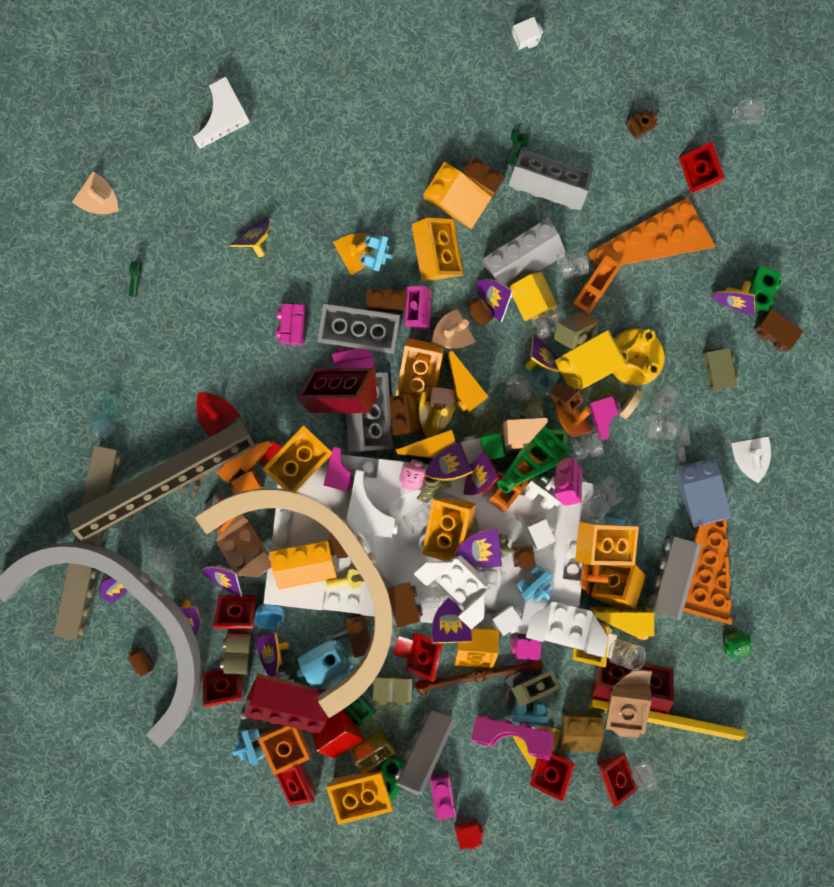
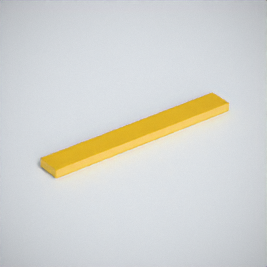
(681, 722)

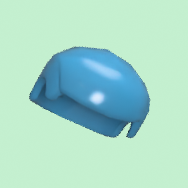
(269, 616)

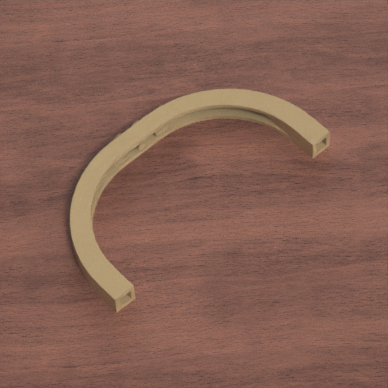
(366, 671)

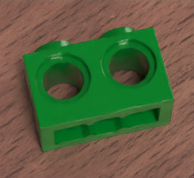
(764, 290)
(492, 444)
(389, 776)

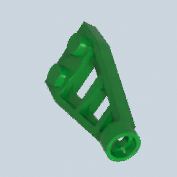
(549, 445)

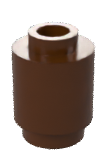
(480, 311)
(140, 661)

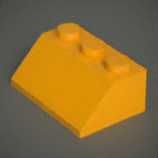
(437, 249)
(448, 527)
(303, 564)

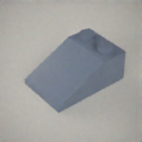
(703, 492)

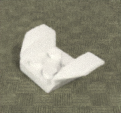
(462, 583)
(568, 627)

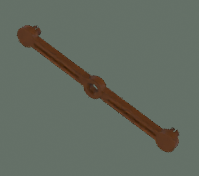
(479, 675)

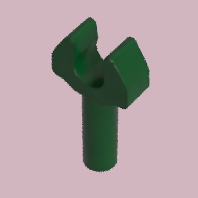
(516, 146)
(135, 271)

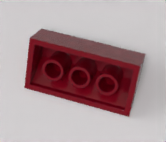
(340, 390)
(660, 684)
(285, 703)

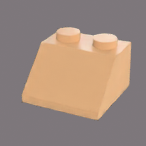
(521, 431)

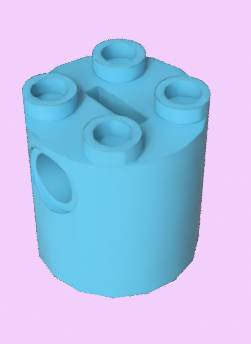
(317, 668)

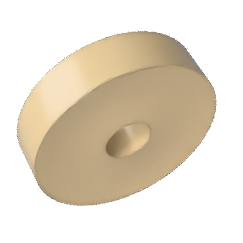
(631, 404)

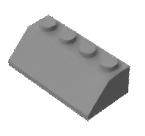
(550, 179)
(525, 254)
(359, 328)
(372, 429)
(674, 577)
(425, 752)

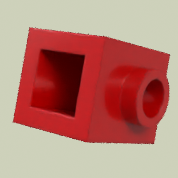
(469, 834)

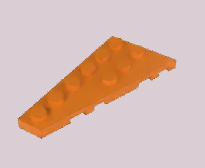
(663, 235)
(711, 578)

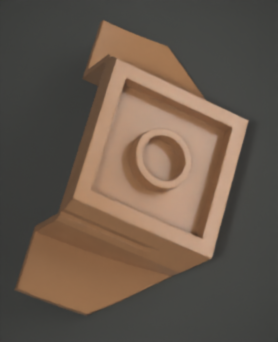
(243, 548)
(630, 704)

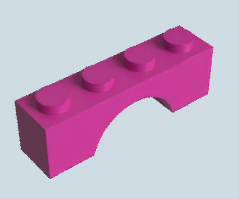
(488, 732)

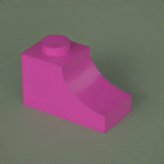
(602, 414)
(337, 475)

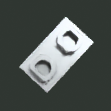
(545, 488)

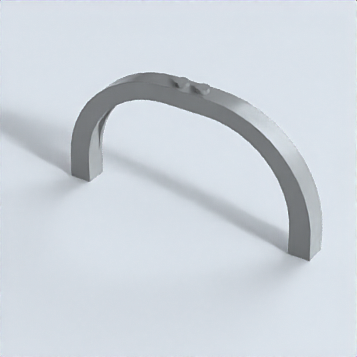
(148, 594)

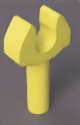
(345, 580)

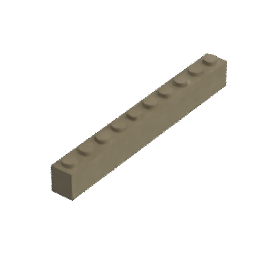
(160, 481)
(80, 578)

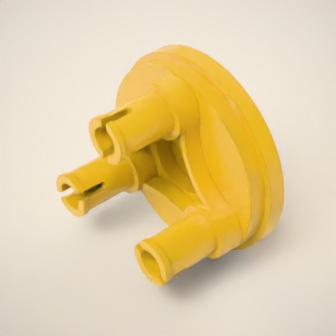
(643, 356)

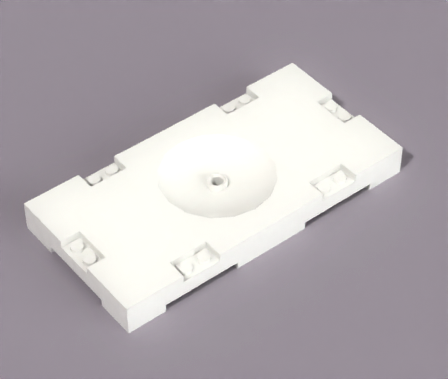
(402, 554)

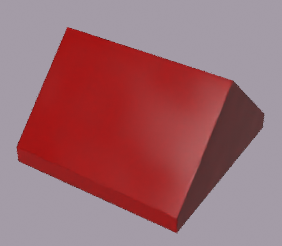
(702, 168)
(235, 612)
(424, 657)
(222, 688)
(337, 735)
(553, 775)
(617, 779)
(297, 785)

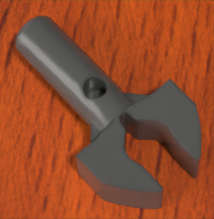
(508, 694)

